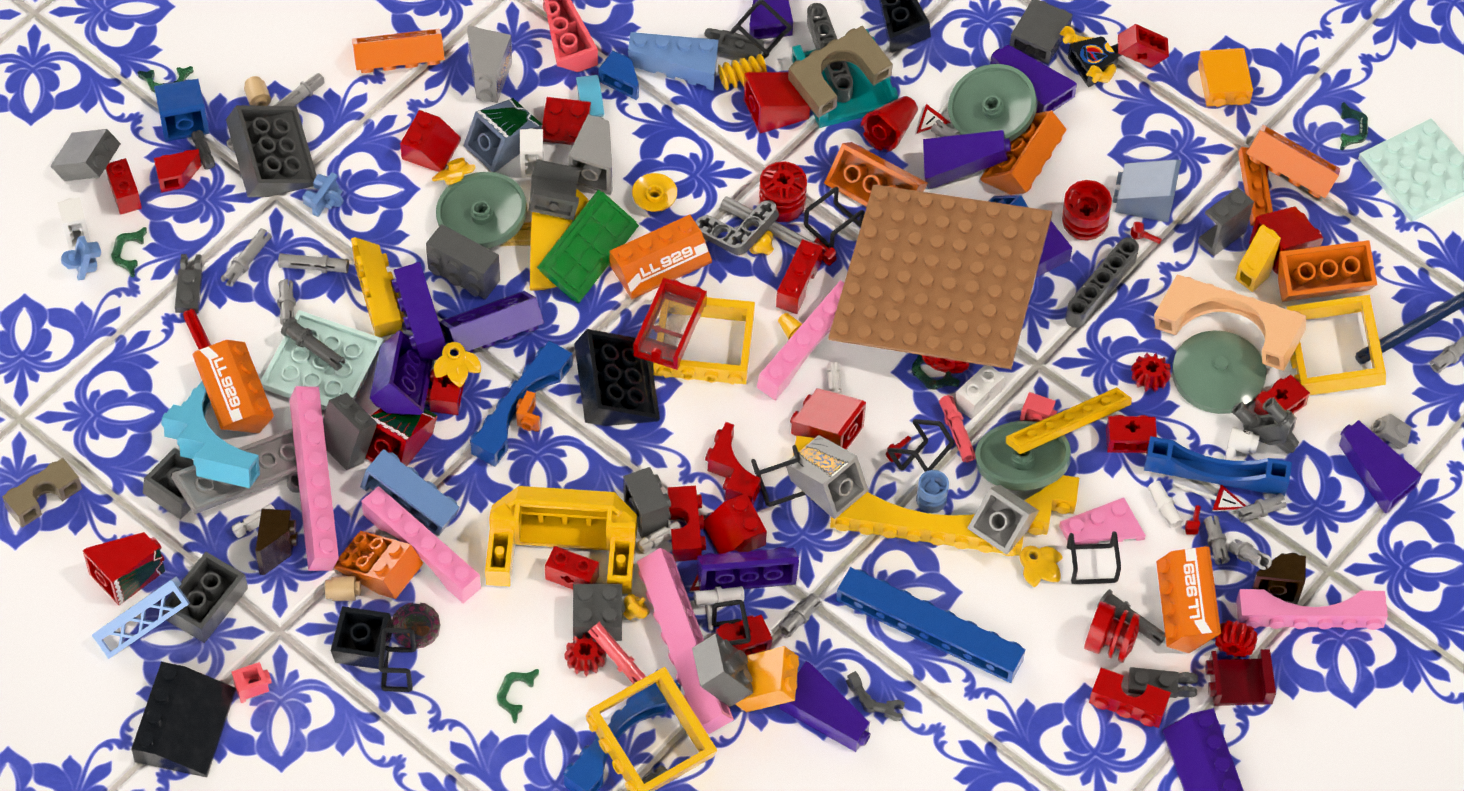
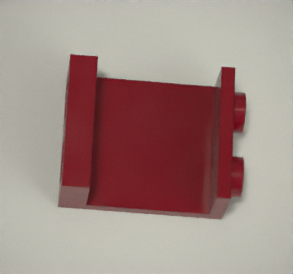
(1241, 680)

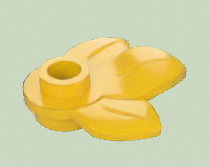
(455, 172)
(456, 366)
(1043, 566)

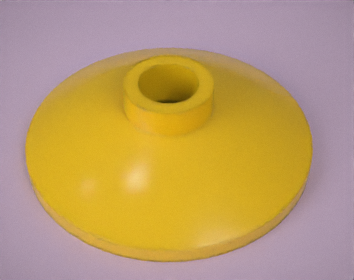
(654, 185)

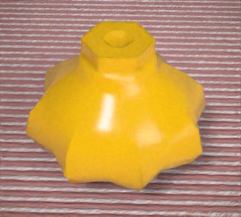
(763, 245)
(635, 607)

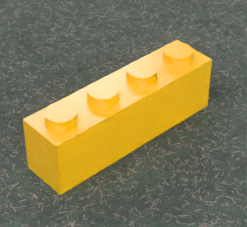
(377, 287)

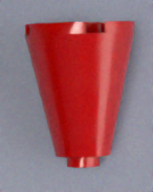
(889, 123)

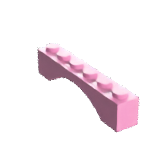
(789, 359)
(446, 564)
(1262, 609)

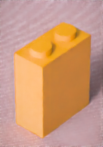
(1225, 77)
(773, 678)

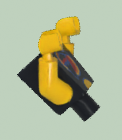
(1091, 56)

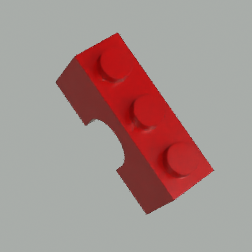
(795, 282)
(686, 541)
(1147, 708)

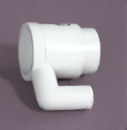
(1241, 441)

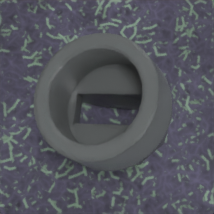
(292, 482)

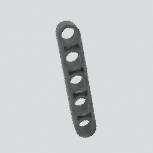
(823, 25)
(1099, 291)

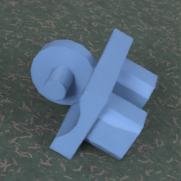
(327, 196)
(82, 258)

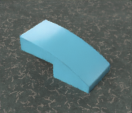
(590, 91)

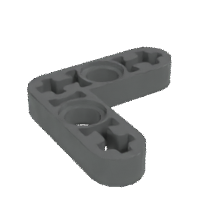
(734, 240)

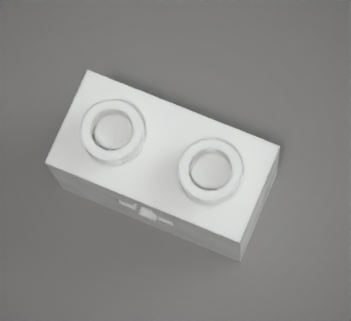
(530, 149)
(73, 221)
(979, 391)

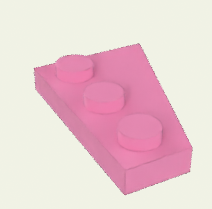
(1100, 523)

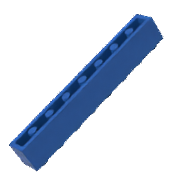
(930, 624)

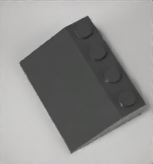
(270, 149)

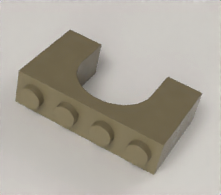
(854, 47)

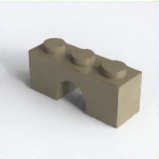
(55, 479)

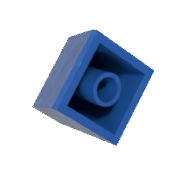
(181, 109)

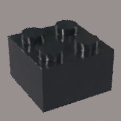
(359, 637)

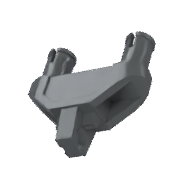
(1272, 428)

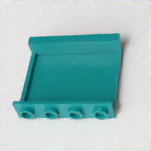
(864, 98)

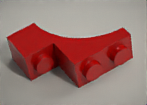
(724, 463)

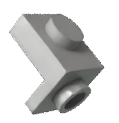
(1392, 430)

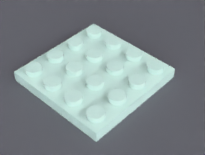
(1418, 169)
(300, 367)

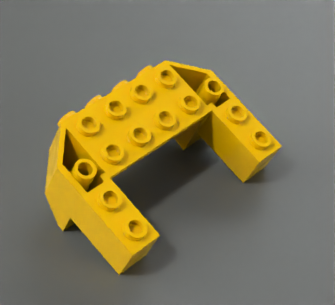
(562, 520)

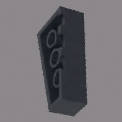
(904, 23)

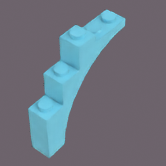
(210, 453)

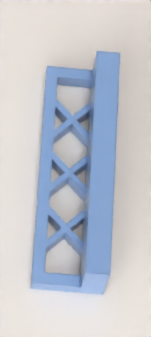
(132, 612)

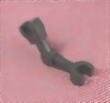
(869, 705)

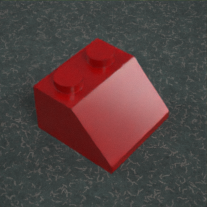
(429, 142)
(735, 526)

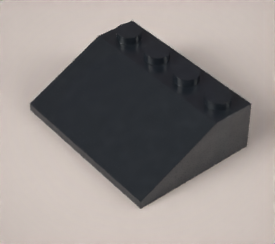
(613, 381)
(182, 720)

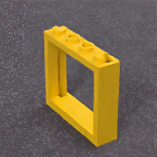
(717, 372)
(1346, 380)
(682, 711)

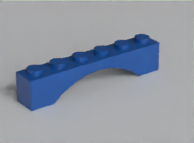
(547, 369)
(1260, 475)
(588, 770)

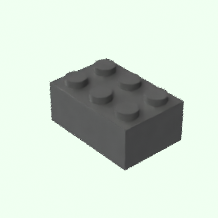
(463, 262)
(212, 593)

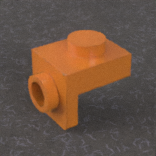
(525, 416)

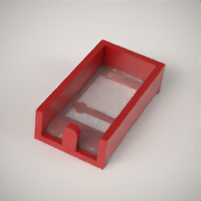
(670, 323)

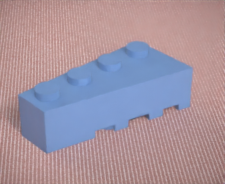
(676, 57)
(410, 491)

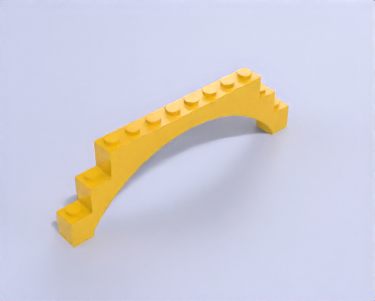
(880, 517)

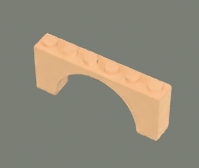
(1193, 298)

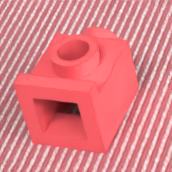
(1037, 408)
(251, 681)

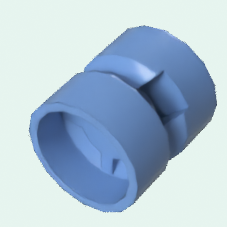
(932, 491)

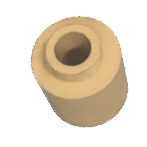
(257, 92)
(342, 588)

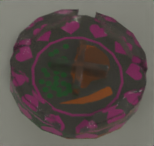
(421, 619)

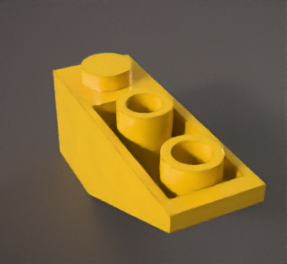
(1258, 259)

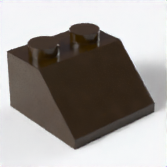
(275, 538)
(1284, 577)

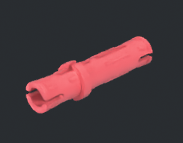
(953, 419)
(616, 653)

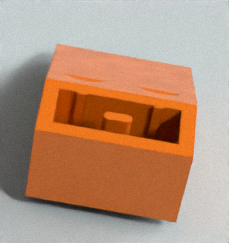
(379, 563)

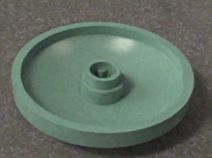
(993, 100)
(483, 208)
(1218, 371)
(1023, 471)

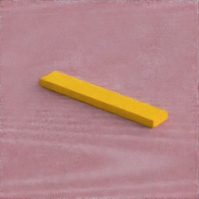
(1068, 420)

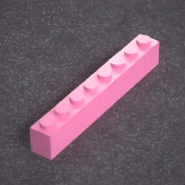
(313, 479)
(680, 634)

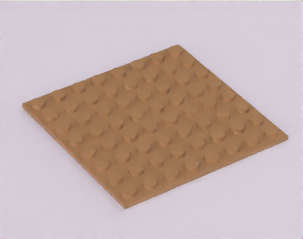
(941, 276)

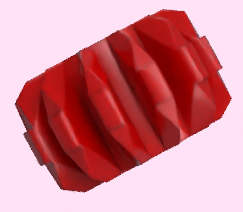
(1150, 372)
(1236, 639)
(576, 656)

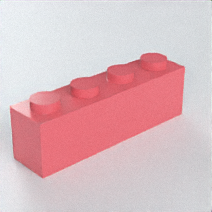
(570, 38)

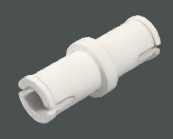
(1165, 504)
(718, 595)

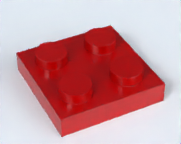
(564, 119)

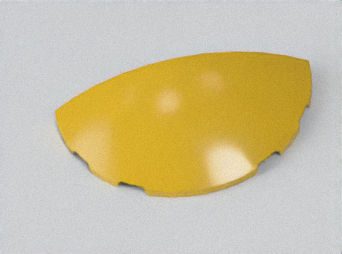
(544, 235)

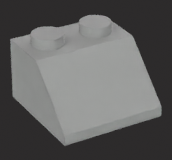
(1002, 518)

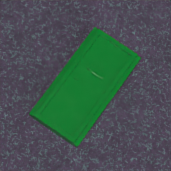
(585, 246)

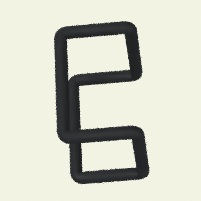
(766, 53)
(852, 218)
(914, 453)
(759, 472)
(1113, 542)
(744, 618)
(383, 667)

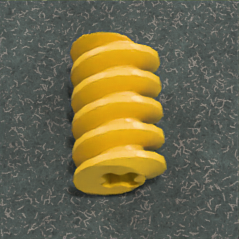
(736, 72)

